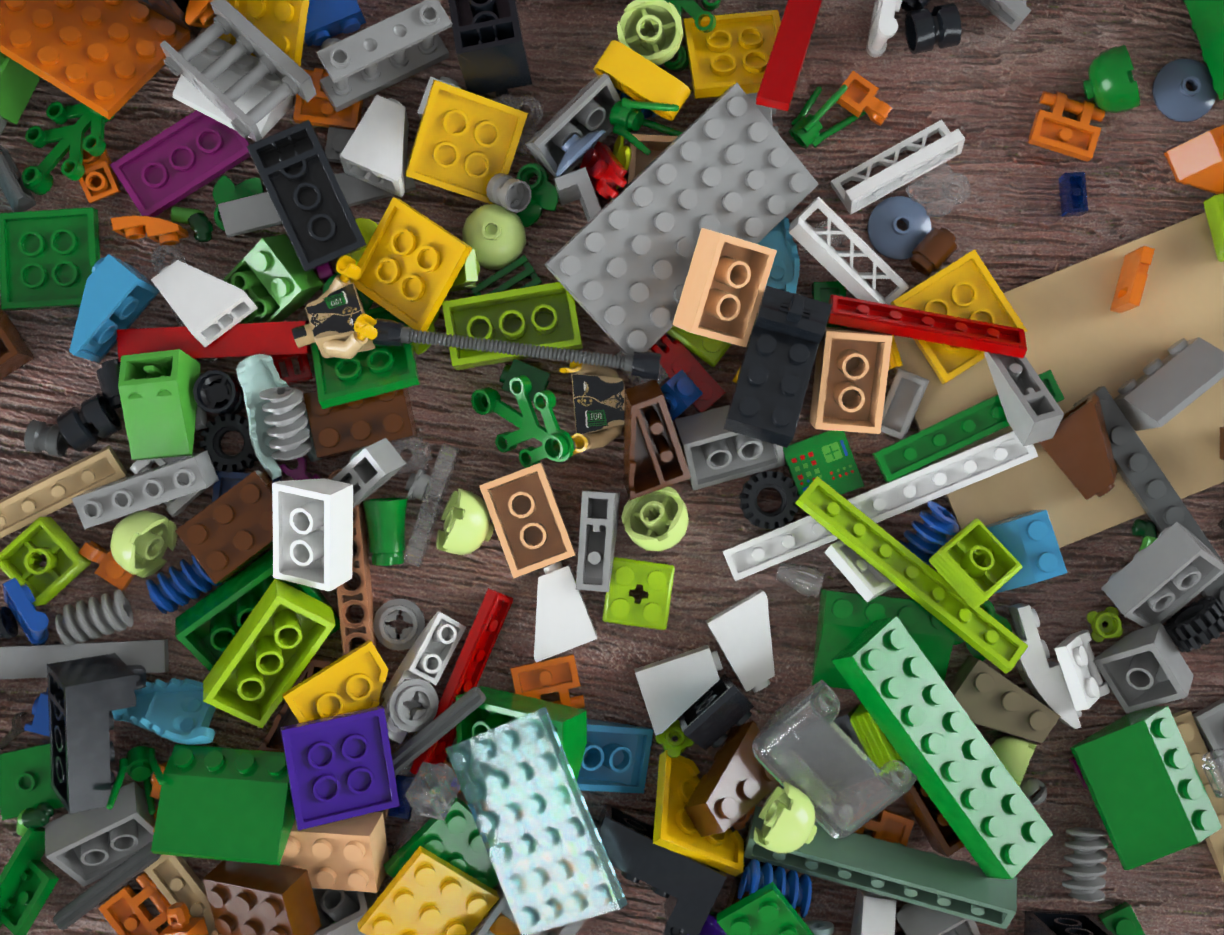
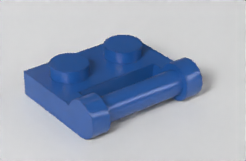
(20, 601)

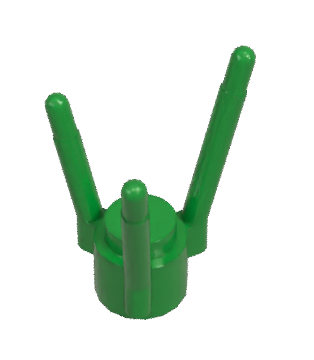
(627, 117)
(807, 129)
(139, 765)

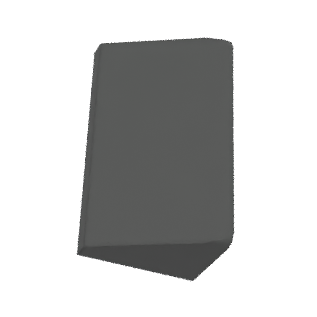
(12, 185)

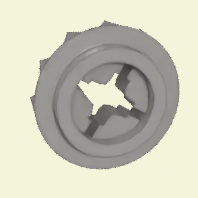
(388, 634)
(418, 717)

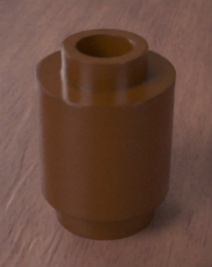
(933, 251)

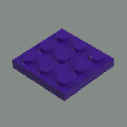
(340, 767)

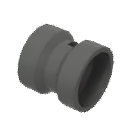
(47, 438)

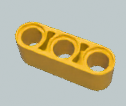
(641, 78)

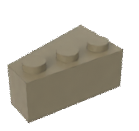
(1000, 703)

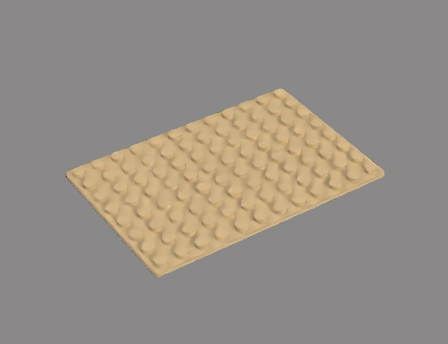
(1093, 348)

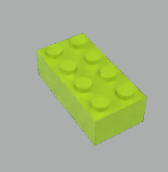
(526, 315)
(268, 653)

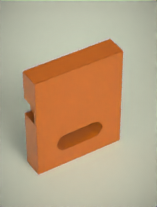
(1132, 279)

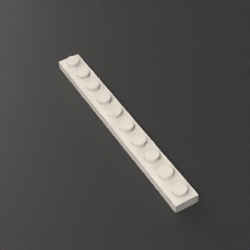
(882, 502)

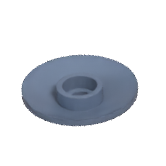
(1172, 95)
(576, 148)
(883, 227)

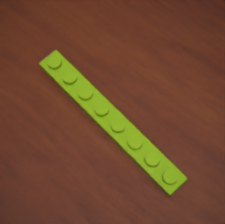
(911, 575)

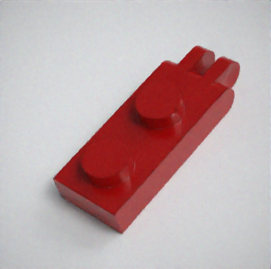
(604, 170)
(677, 358)

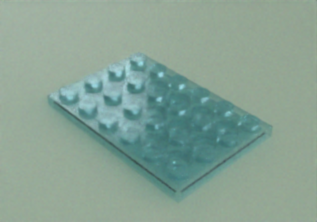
(535, 824)

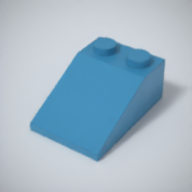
(111, 301)
(1033, 544)
(615, 757)

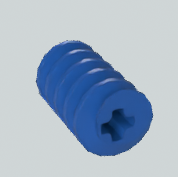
(932, 533)
(180, 586)
(794, 888)

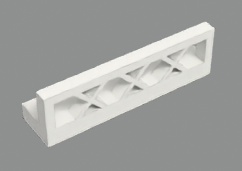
(899, 172)
(833, 260)

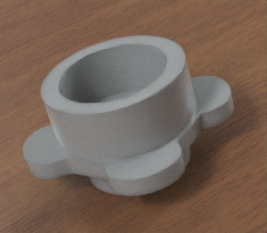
(417, 485)

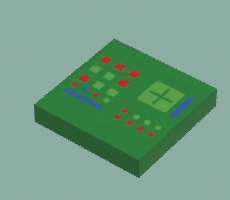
(826, 457)

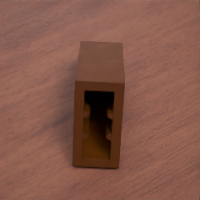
(1084, 449)

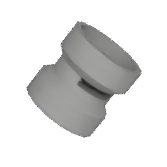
(508, 192)

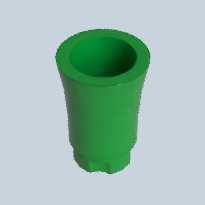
(386, 529)

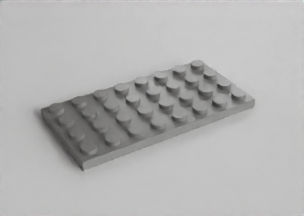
(635, 254)

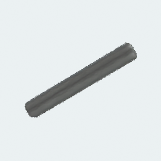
(437, 728)
(105, 887)

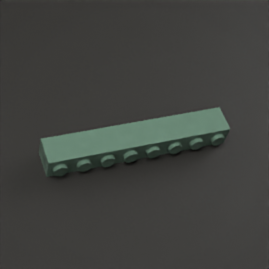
(897, 873)

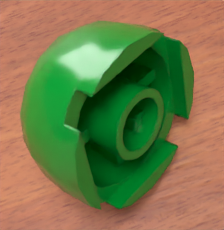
(1112, 81)

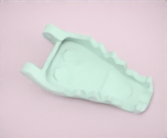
(256, 375)

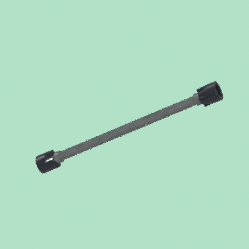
(395, 334)

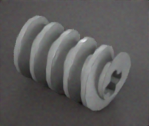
(289, 422)
(95, 620)
(1086, 863)

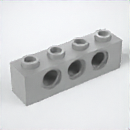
(145, 489)

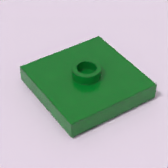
(26, 780)

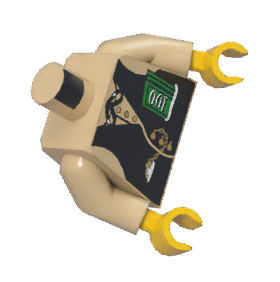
(338, 317)
(597, 405)

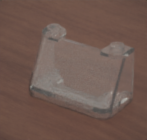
(819, 759)

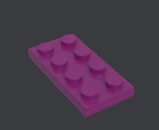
(179, 162)

